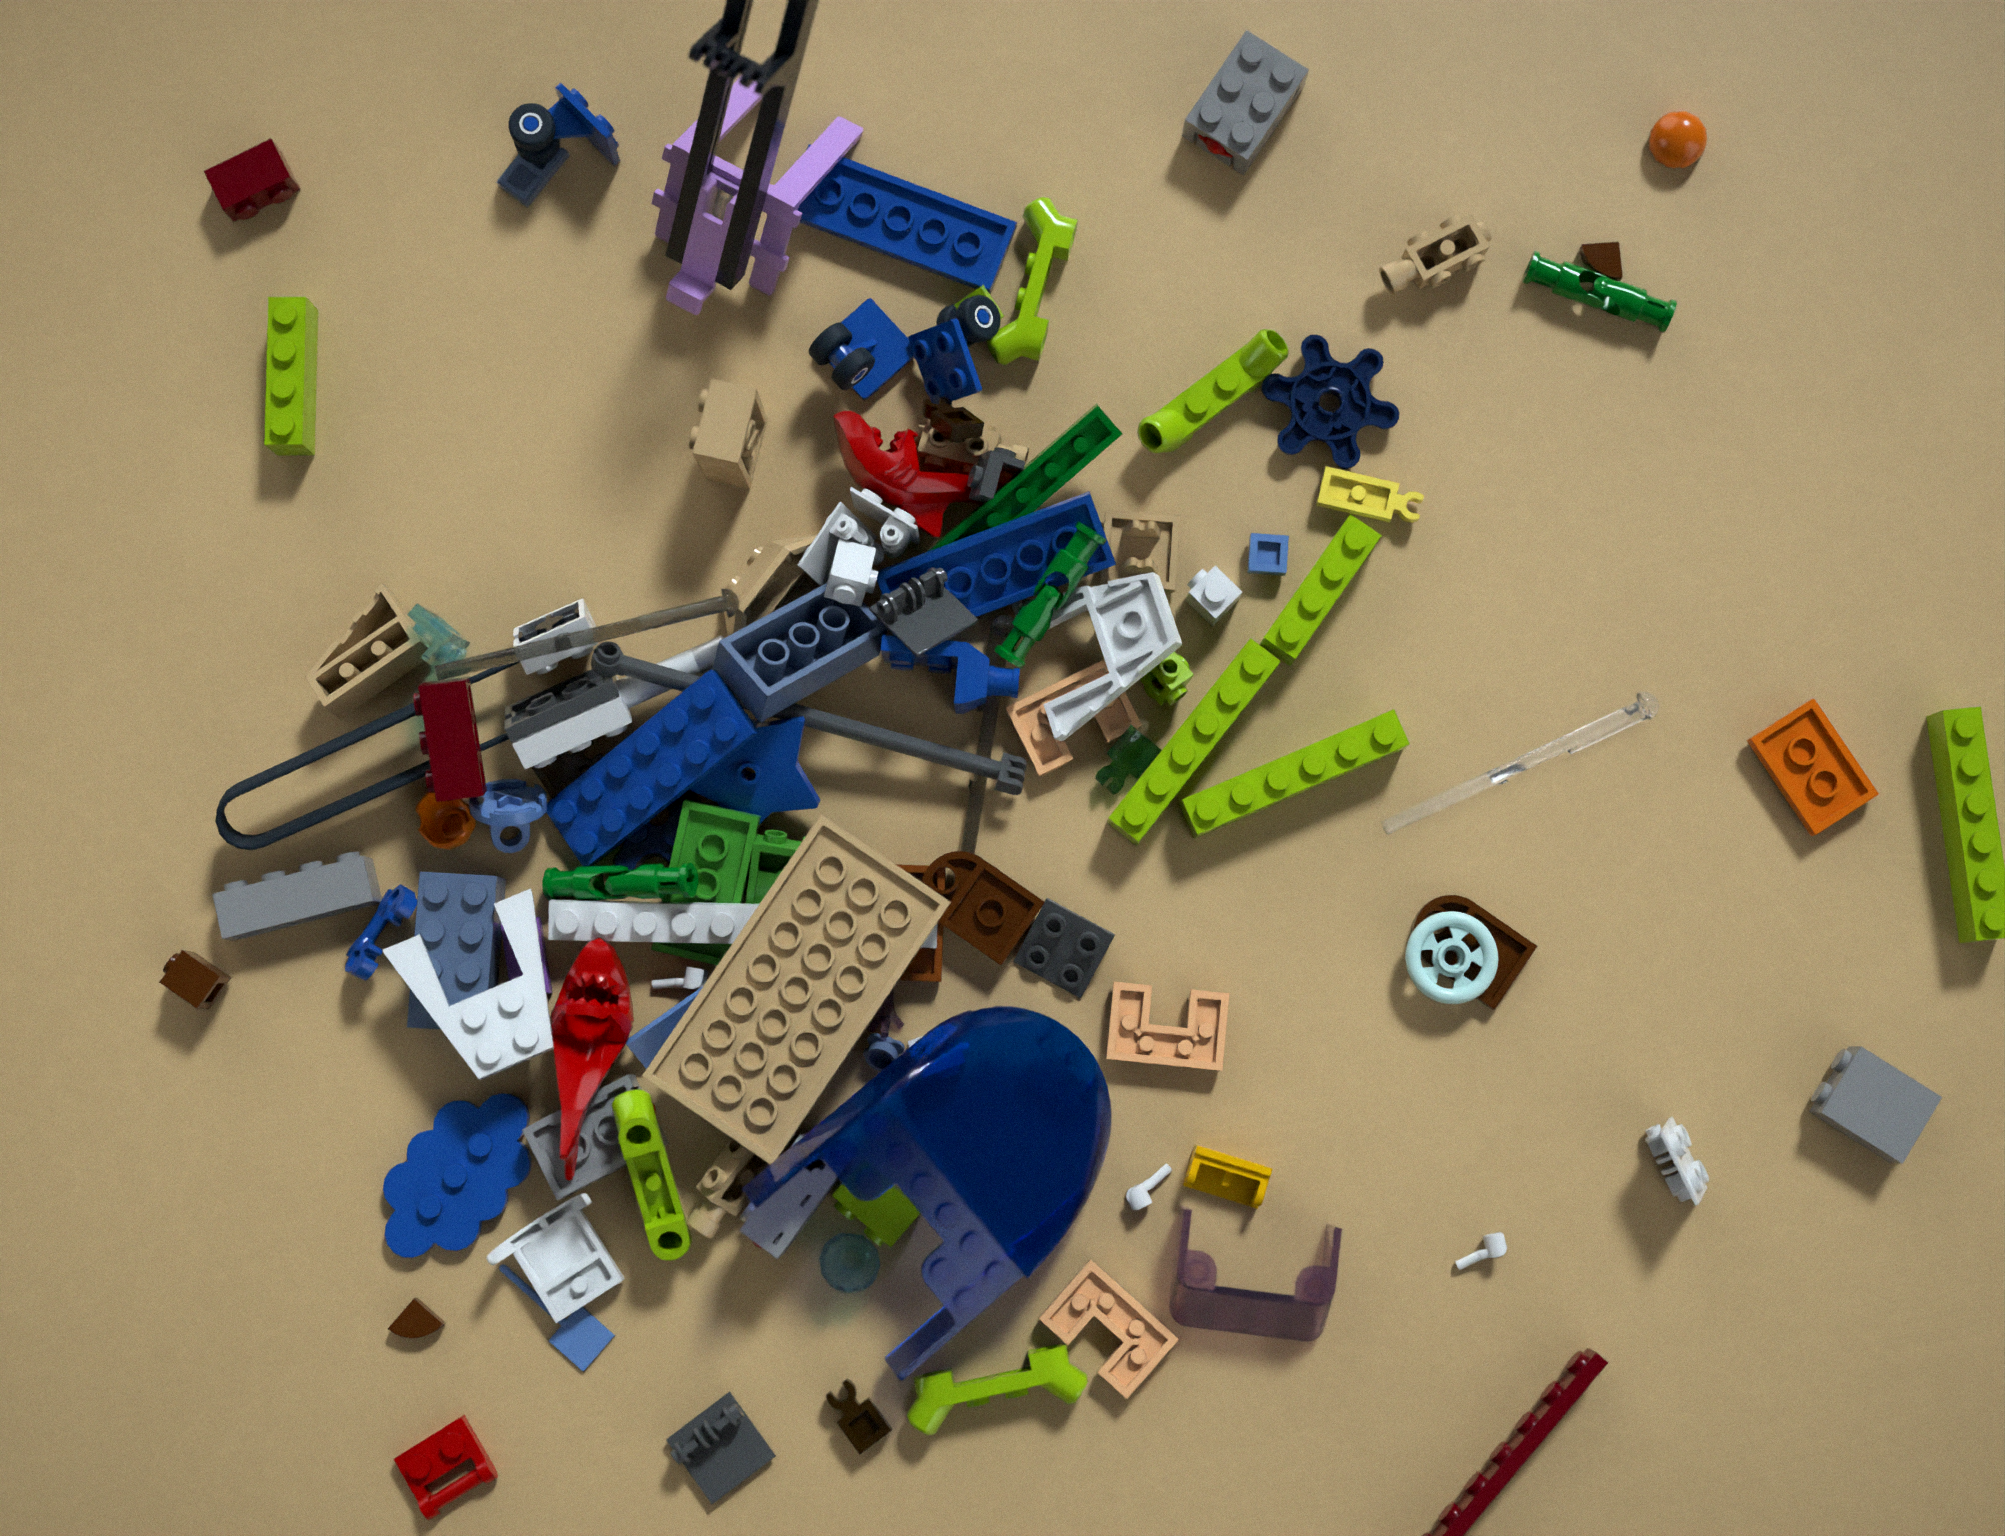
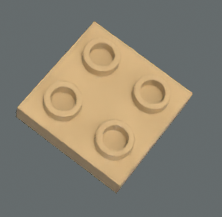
(1142, 546)

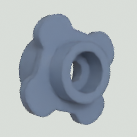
(882, 1051)

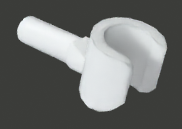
(693, 979)
(1138, 1195)
(1494, 1247)

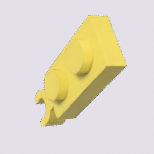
(1365, 496)

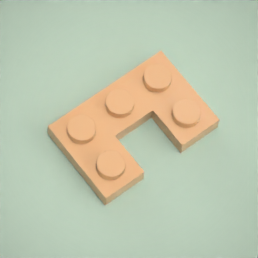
(1035, 731)
(1136, 1040)
(1141, 1333)

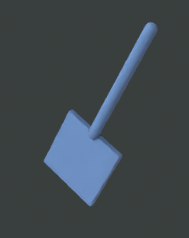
(580, 1334)

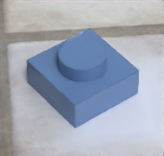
(1268, 554)

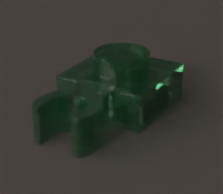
(1131, 756)

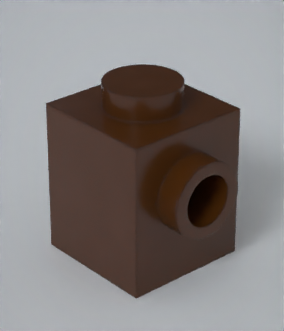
(194, 979)

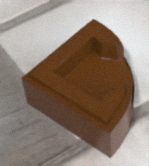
(1603, 258)
(416, 1321)

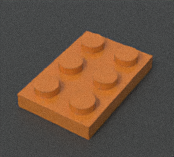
(1812, 767)

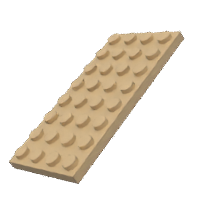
(796, 989)

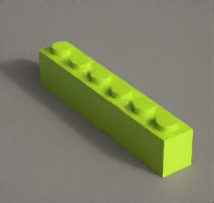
(1193, 741)
(1294, 774)
(1969, 822)

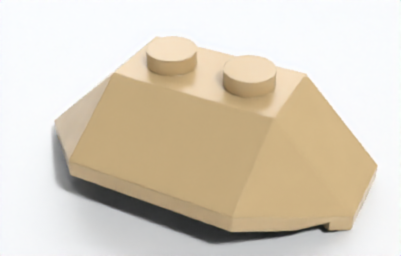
(768, 581)

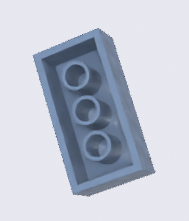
(797, 651)
(460, 935)

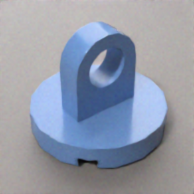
(509, 804)

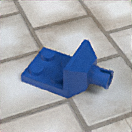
(974, 675)

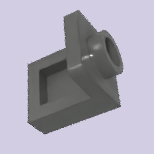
(985, 475)

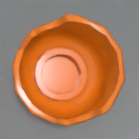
(1678, 139)
(445, 822)

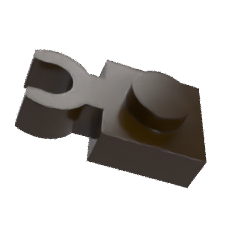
(953, 423)
(564, 770)
(862, 1421)

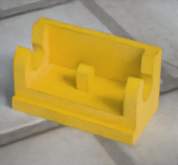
(1227, 1176)

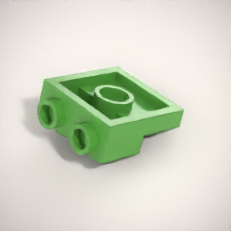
(768, 859)

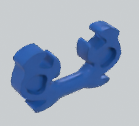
(392, 908)

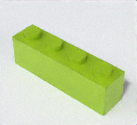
(291, 376)
(1320, 590)

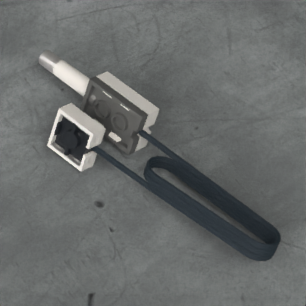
(537, 726)

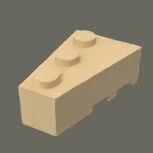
(368, 656)

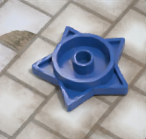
(778, 777)

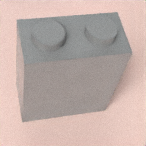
(1874, 1103)

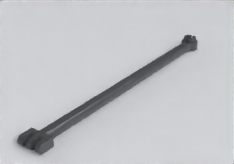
(1008, 772)

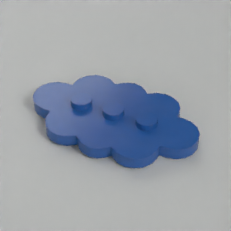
(457, 1175)

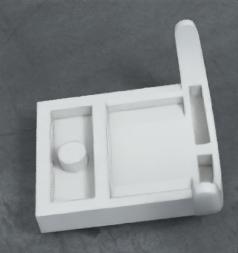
(562, 1258)

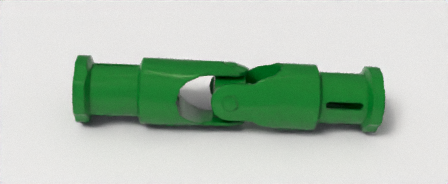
(1607, 294)
(1035, 618)
(644, 882)

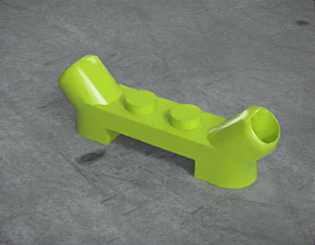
(1055, 239)
(1213, 393)
(651, 1174)
(939, 1392)

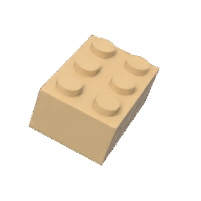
(729, 433)

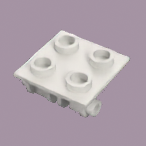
(838, 525)
(897, 527)
(1691, 1174)

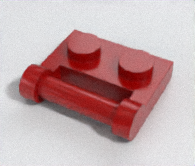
(439, 1455)

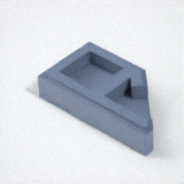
(526, 180)

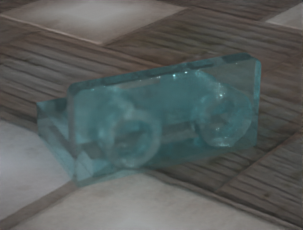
(447, 643)

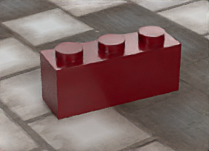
(450, 739)

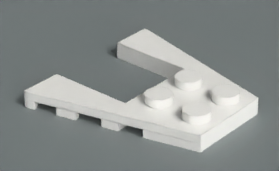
(1134, 636)
(500, 1023)

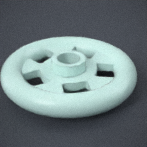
(1426, 977)

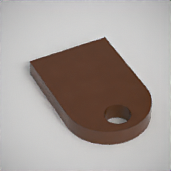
(985, 904)
(1512, 947)

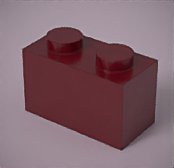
(252, 181)

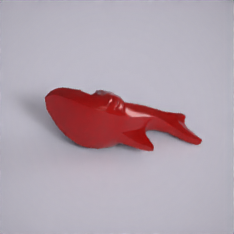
(896, 473)
(588, 1035)

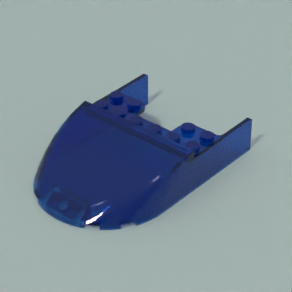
(991, 1137)

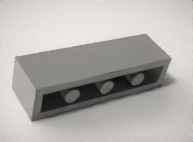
(297, 897)

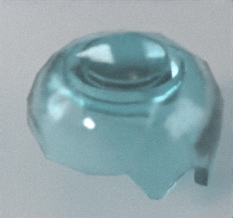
(849, 1263)

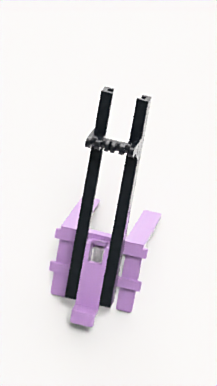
(718, 249)

